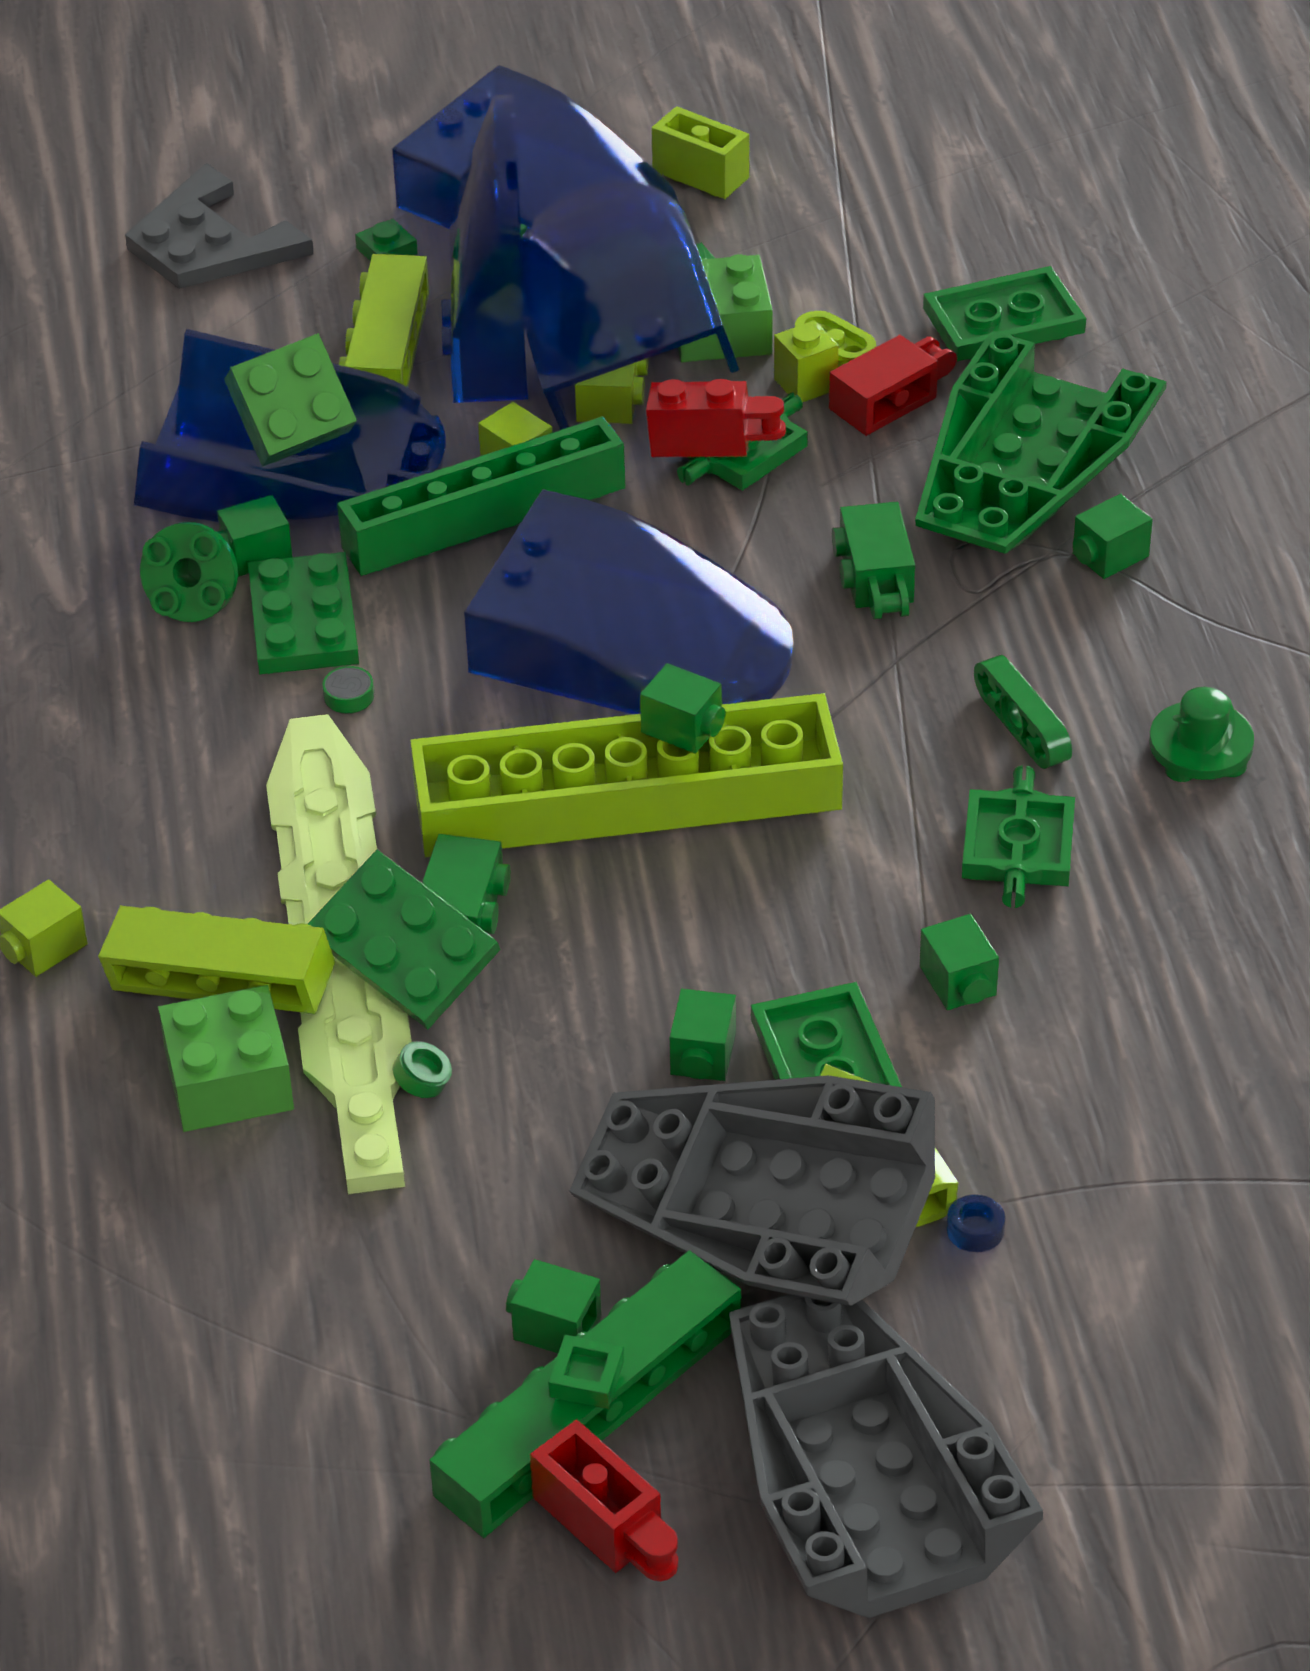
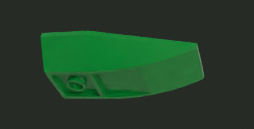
(1023, 444)

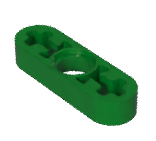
(1022, 711)

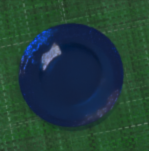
(975, 1223)

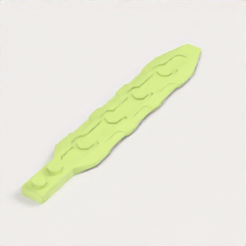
(348, 1048)

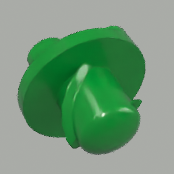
(188, 572)
(1202, 737)

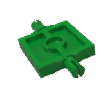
(761, 455)
(1018, 837)

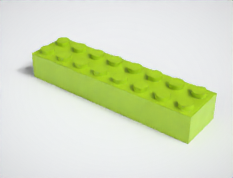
(616, 781)

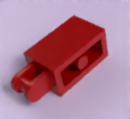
(888, 382)
(709, 418)
(603, 1503)

